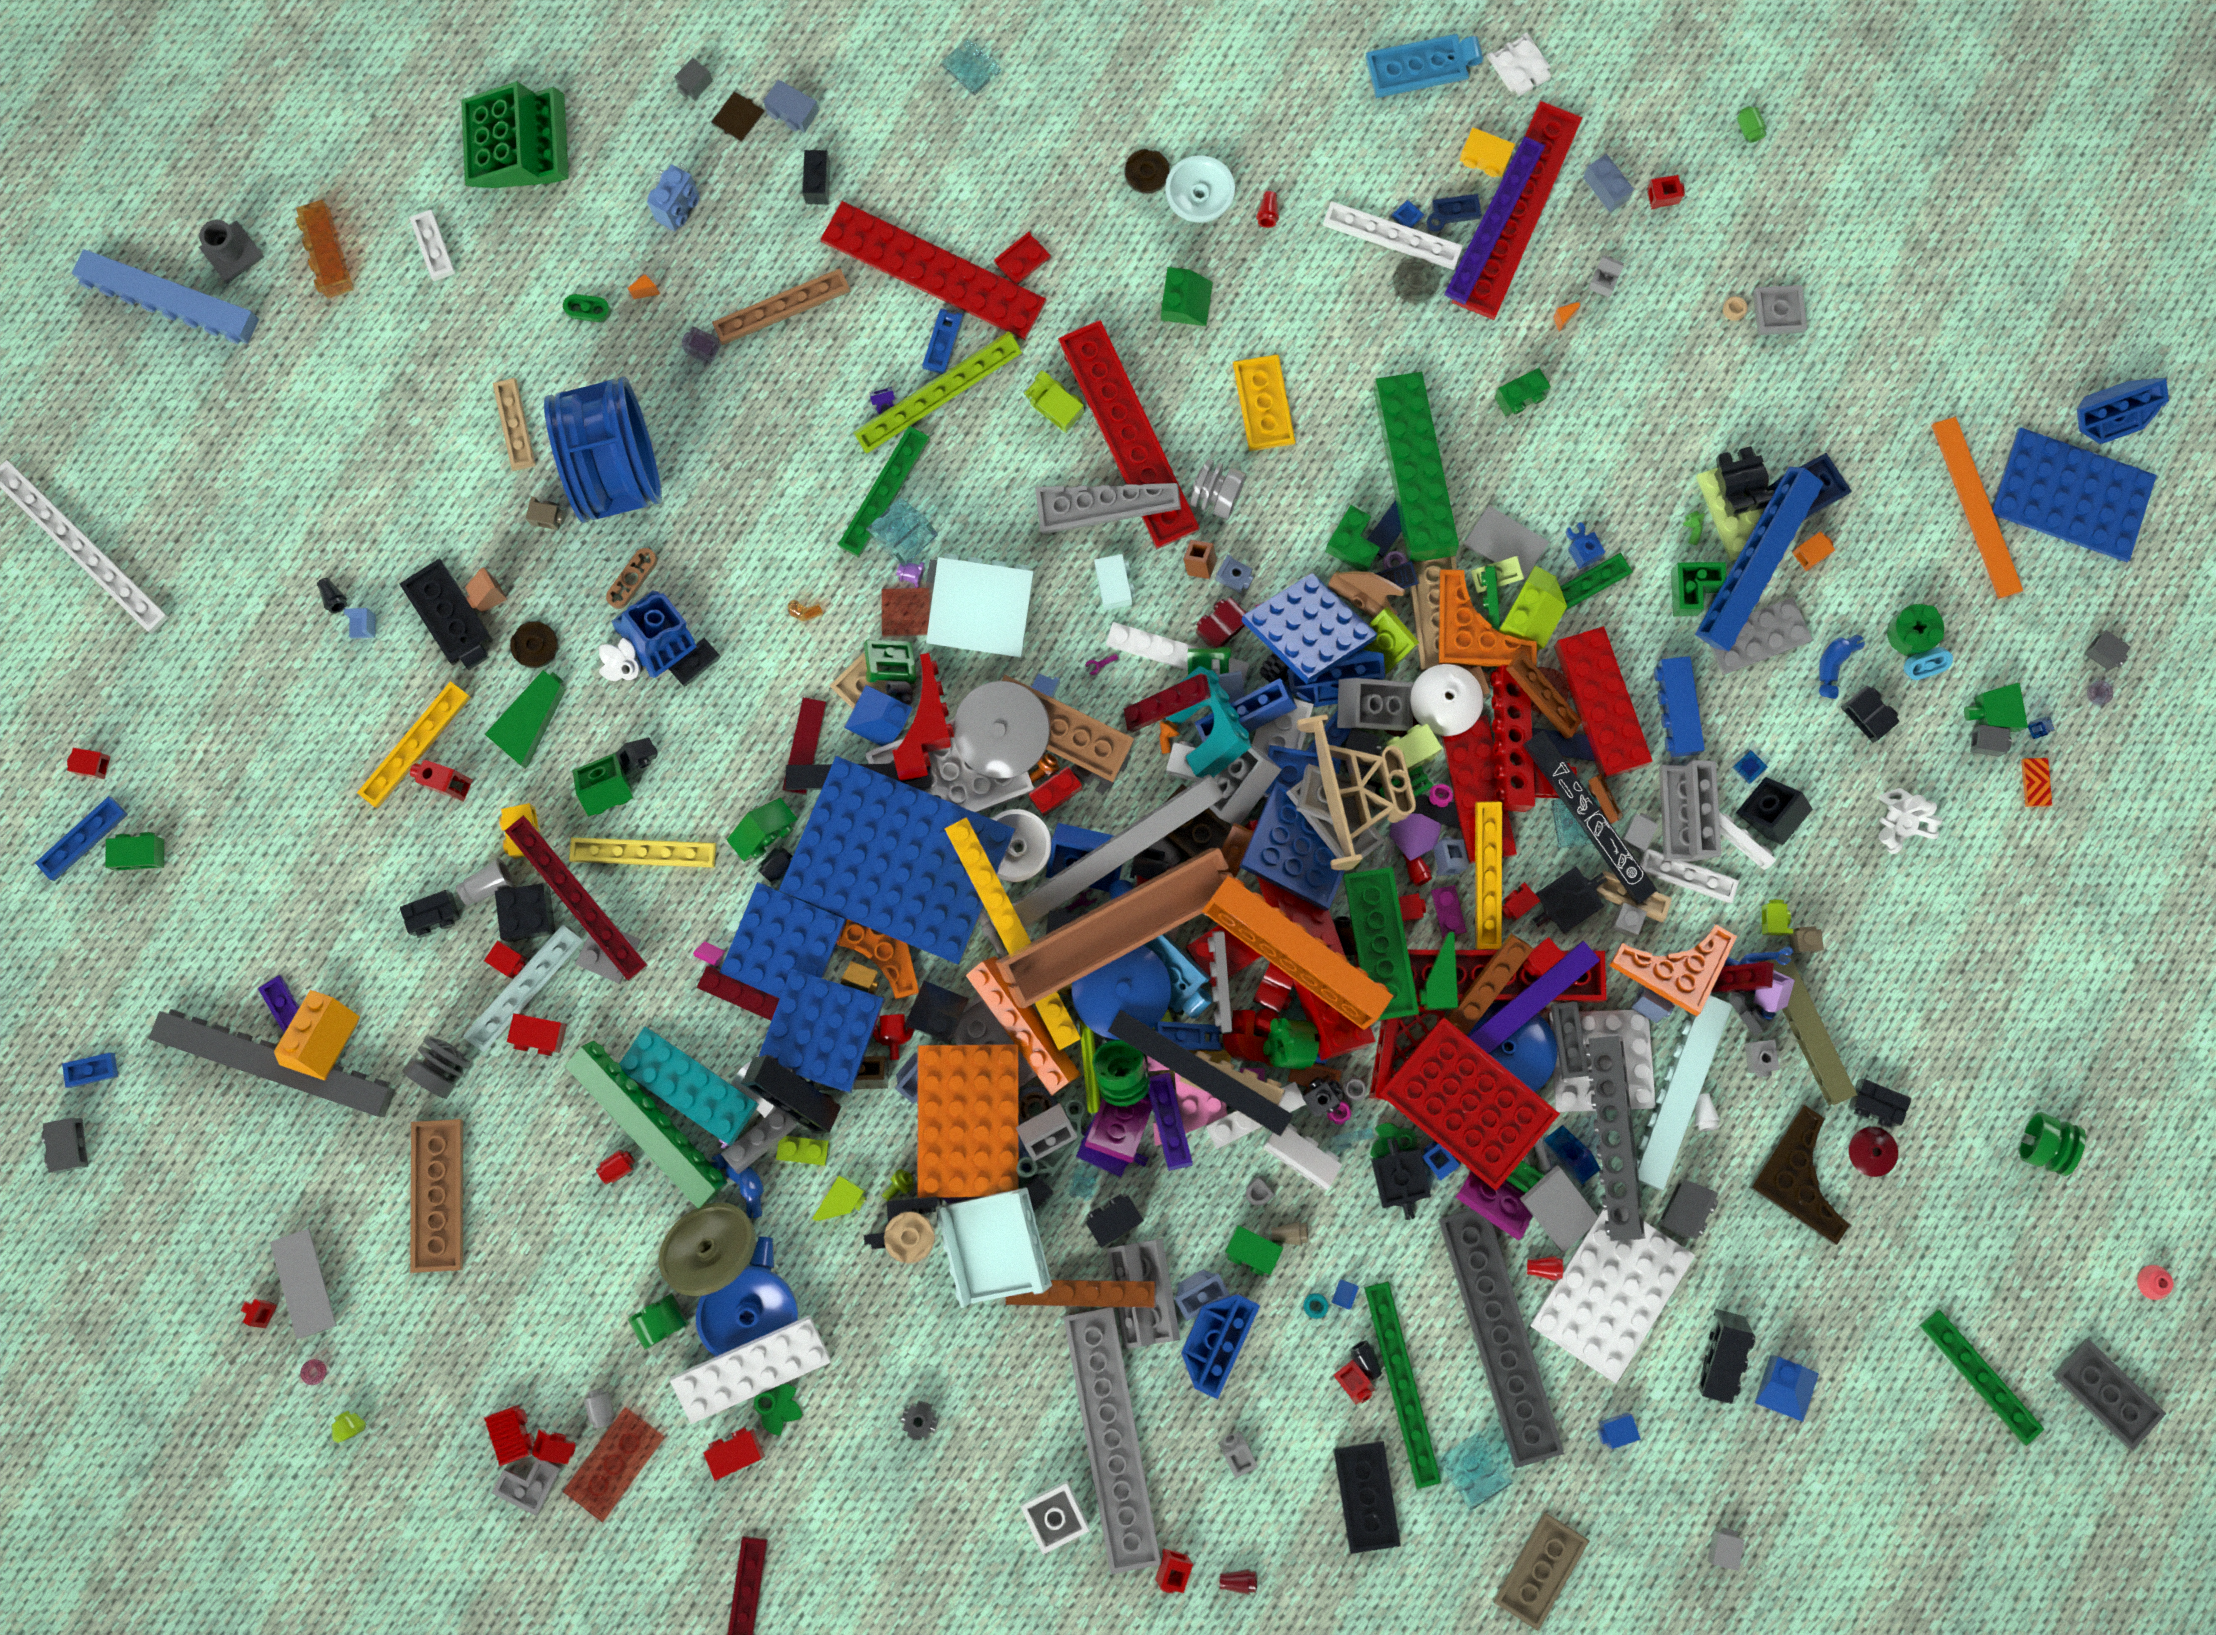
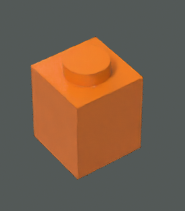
(1814, 550)

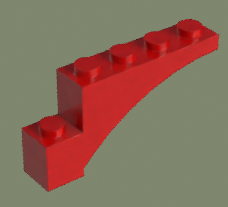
(928, 729)

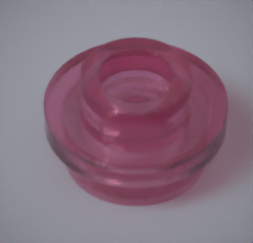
(305, 1372)

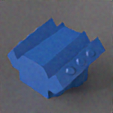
(655, 632)

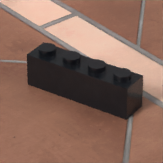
(791, 1094)

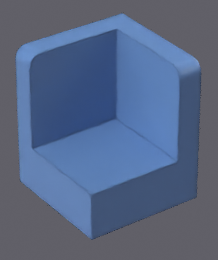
(361, 622)
(1046, 685)

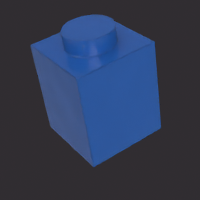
(1618, 1431)

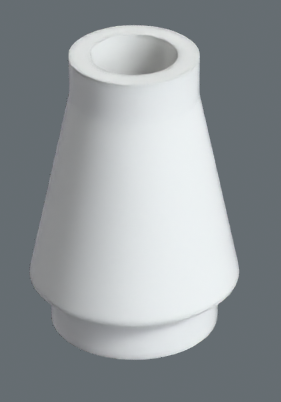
(1705, 1114)

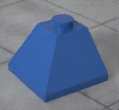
(877, 717)
(1787, 1387)

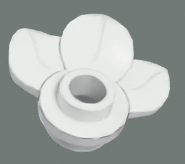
(617, 658)

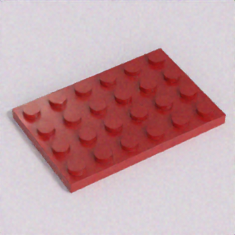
(1469, 1103)

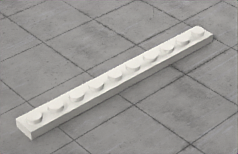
(81, 548)

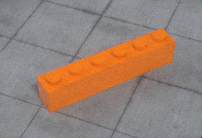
(1024, 1028)

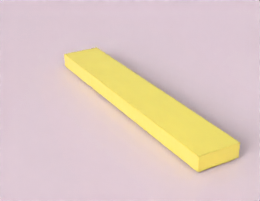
(642, 852)

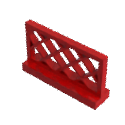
(1386, 1048)

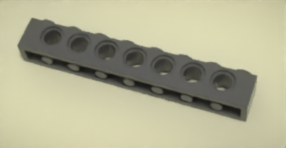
(1634, 1226)

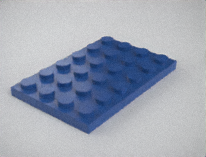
(2073, 494)

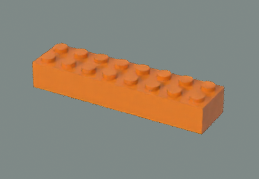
(1297, 952)

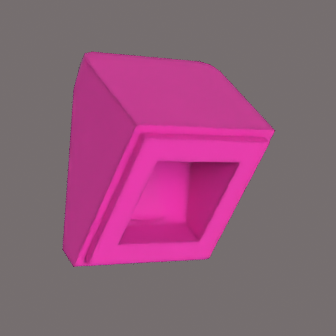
(709, 953)

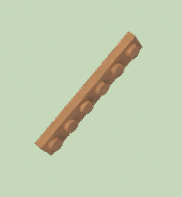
(781, 306)

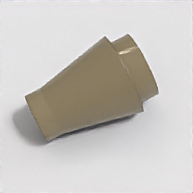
(1293, 1233)

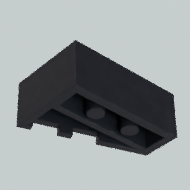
(1726, 1357)

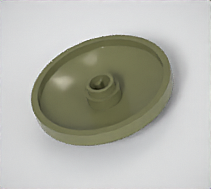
(707, 1249)

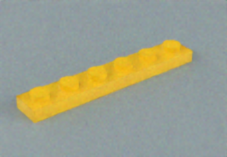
(413, 745)
(1488, 875)

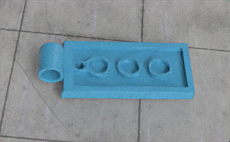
(1422, 64)
(1182, 971)

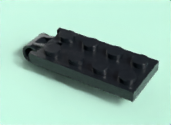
(447, 614)

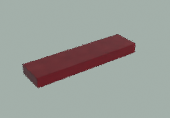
(806, 735)
(747, 1586)

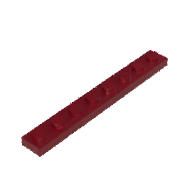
(576, 898)

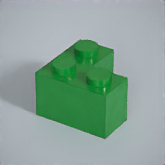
(1348, 544)
(1689, 583)
(761, 829)

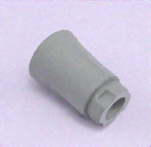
(485, 882)

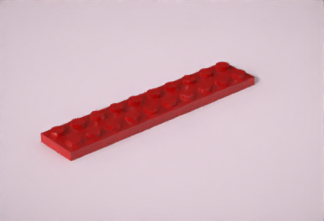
(1556, 131)
(933, 270)
(1125, 425)

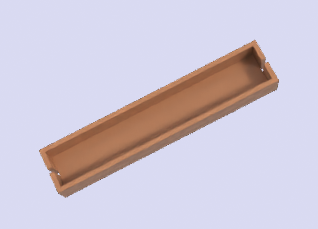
(1113, 929)

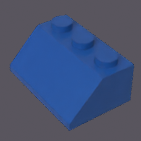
(1072, 844)

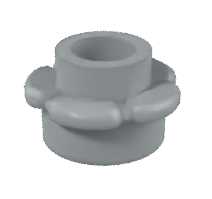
(1361, 1089)

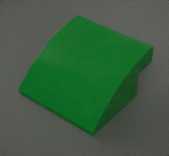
(514, 137)

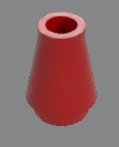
(1268, 210)
(1418, 871)
(1547, 1268)

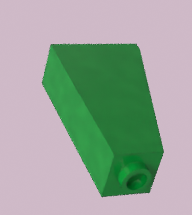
(526, 720)

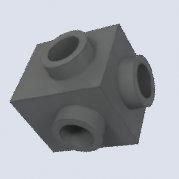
(924, 1411)

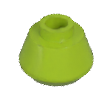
(347, 1426)

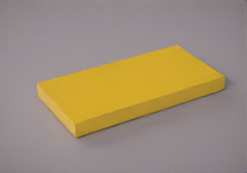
(1263, 402)

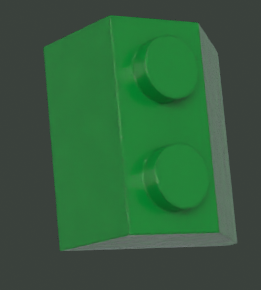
(1186, 297)
(601, 785)

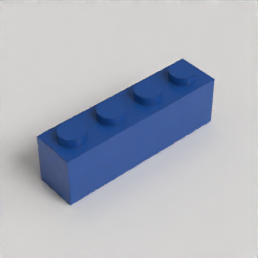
(1679, 706)
(1255, 708)

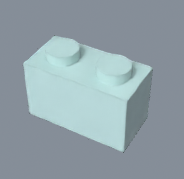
(1113, 582)

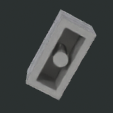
(1046, 1132)

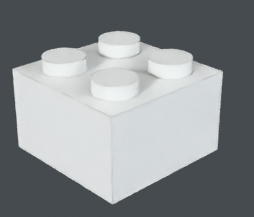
(1055, 1517)

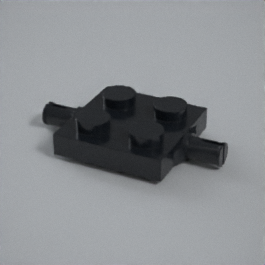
(1570, 900)
(1400, 1177)

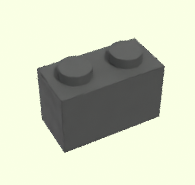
(64, 1145)

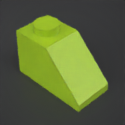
(841, 1200)

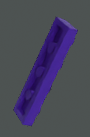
(1169, 1122)

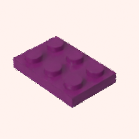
(1119, 1128)
(1499, 1206)

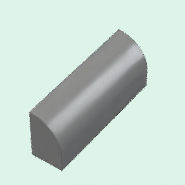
(303, 1284)

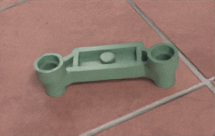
(1053, 1160)

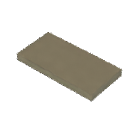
(1541, 1571)

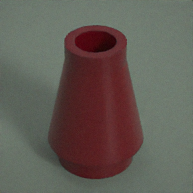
(1239, 1581)

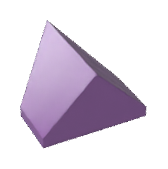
(1415, 835)

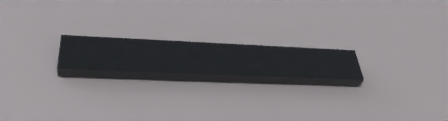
(1200, 1073)

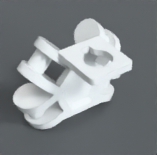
(1905, 819)

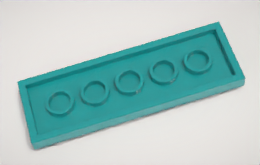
(688, 1086)

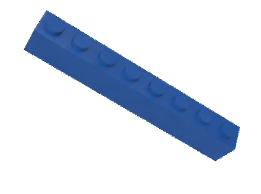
(1759, 558)

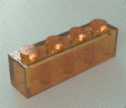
(324, 249)

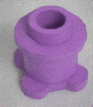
(911, 573)

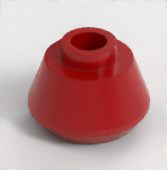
(1263, 1020)

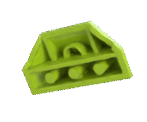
(1536, 609)

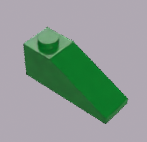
(1441, 983)

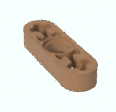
(646, 567)

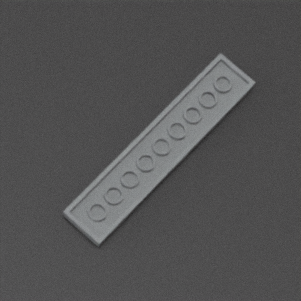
(1112, 1440)

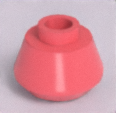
(2155, 1282)

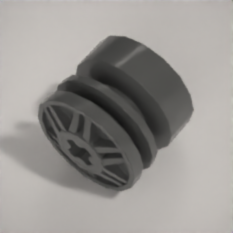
(436, 1067)

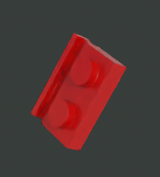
(1022, 258)

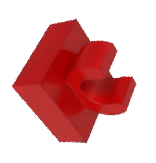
(258, 1313)

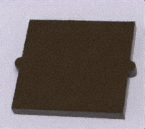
(737, 116)

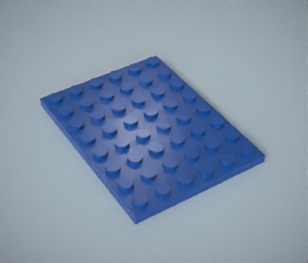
(887, 862)

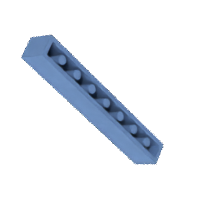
(165, 296)

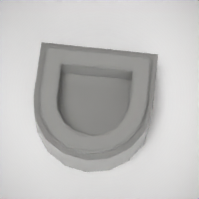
(1258, 1192)

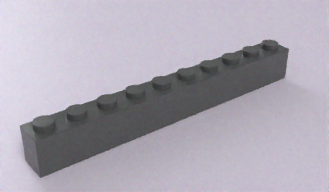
(259, 1059)

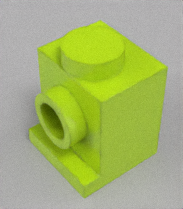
(1776, 918)

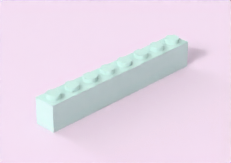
(1680, 1092)

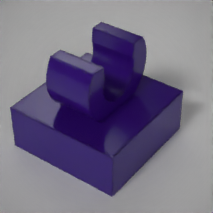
(881, 397)

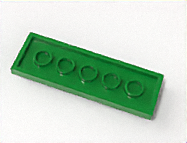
(1381, 937)

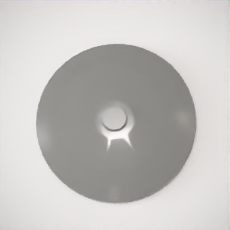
(1001, 729)

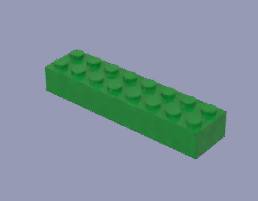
(1415, 467)

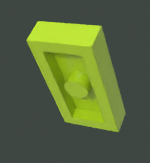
(803, 1150)

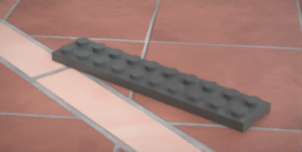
(1501, 1338)

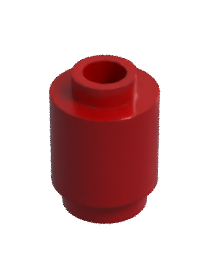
(615, 1166)

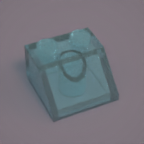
(1475, 1471)

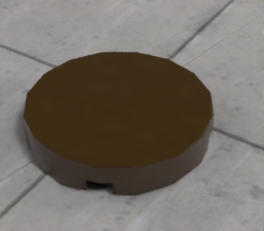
(1146, 179)
(534, 644)

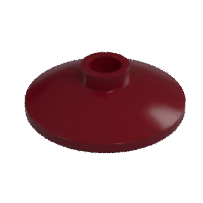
(1862, 1156)

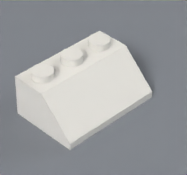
(1304, 1156)

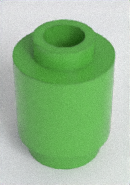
(1752, 124)

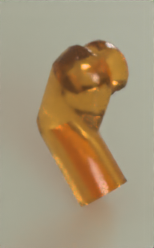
(803, 613)

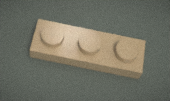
(1612, 890)

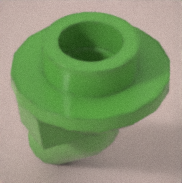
(1694, 521)

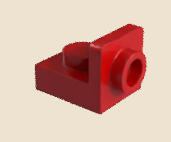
(1355, 1383)

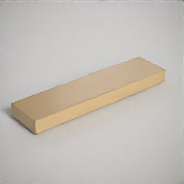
(514, 424)

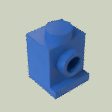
(1444, 1169)

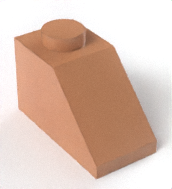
(484, 591)

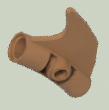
(1365, 591)

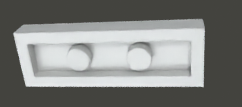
(432, 245)
(1744, 841)

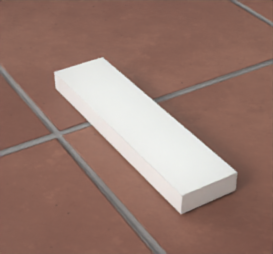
(1690, 876)

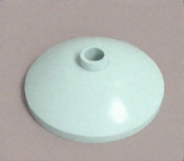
(1202, 176)

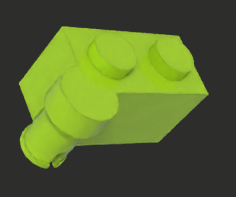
(1054, 402)

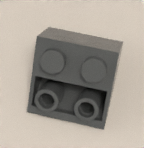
(1689, 1209)

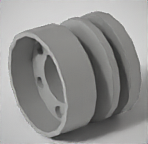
(1217, 488)

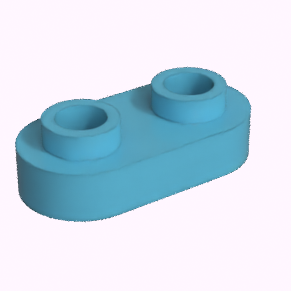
(1925, 665)

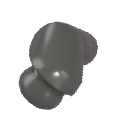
(902, 689)

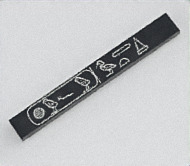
(1590, 817)

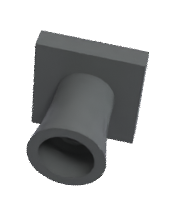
(228, 248)

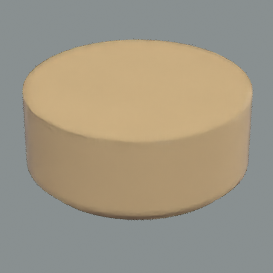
(1735, 308)

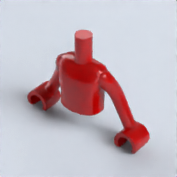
(892, 1033)

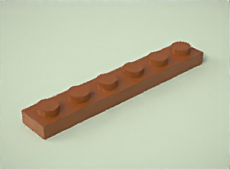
(1489, 983)
(1091, 1293)

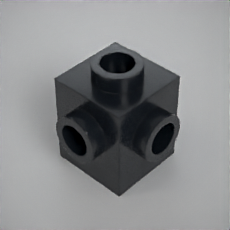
(1323, 1095)

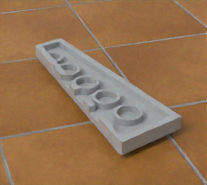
(1086, 506)

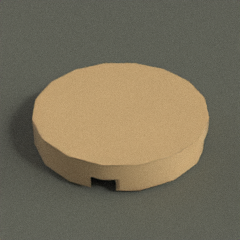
(909, 1237)

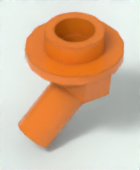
(1168, 730)
(1047, 765)

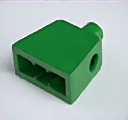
(1999, 708)

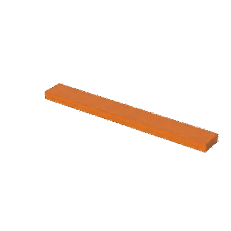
(1977, 508)

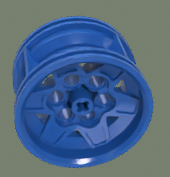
(602, 449)

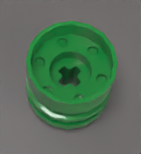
(1121, 1073)
(2056, 1144)

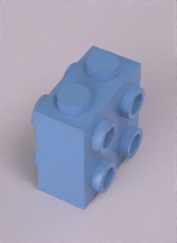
(673, 198)

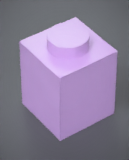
(1778, 996)

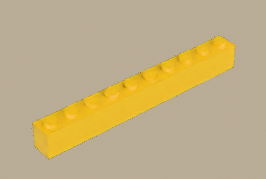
(1007, 923)

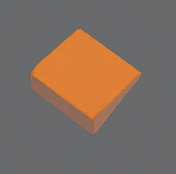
(643, 288)
(1565, 314)

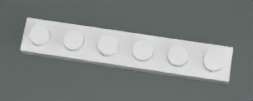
(1392, 235)
(1161, 649)

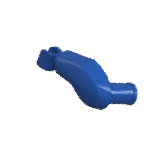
(1831, 660)
(748, 1182)

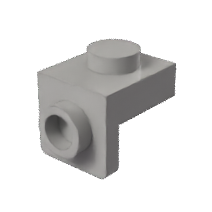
(1606, 276)

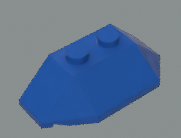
(2121, 409)
(1324, 688)
(1217, 1342)

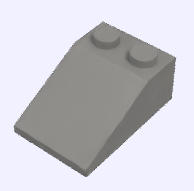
(1374, 704)

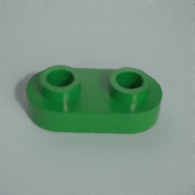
(587, 309)

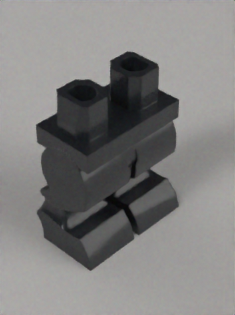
(1743, 477)

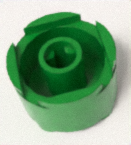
(1927, 627)
(1291, 1044)
(658, 1321)

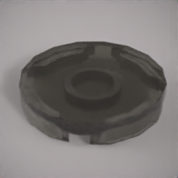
(1418, 287)

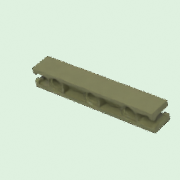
(1814, 1039)

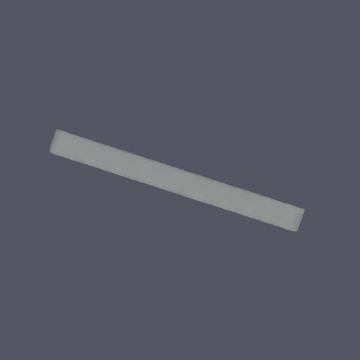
(1117, 850)

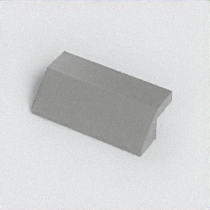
(1690, 811)
(1145, 1324)

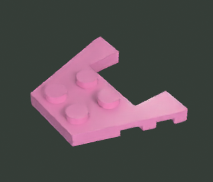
(1195, 1105)

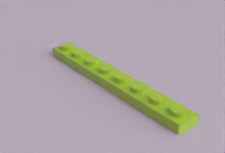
(937, 392)

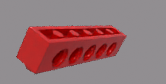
(1520, 728)

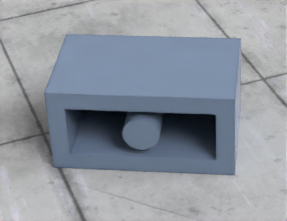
(790, 106)
(1608, 183)

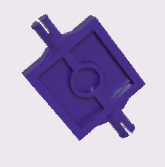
(1104, 1161)

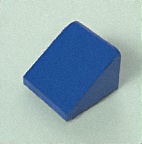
(1345, 1294)

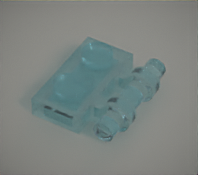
(966, 71)

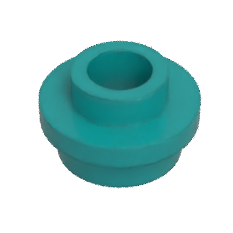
(1323, 1308)

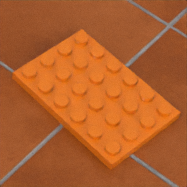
(967, 1120)

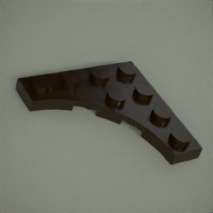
(1791, 1179)

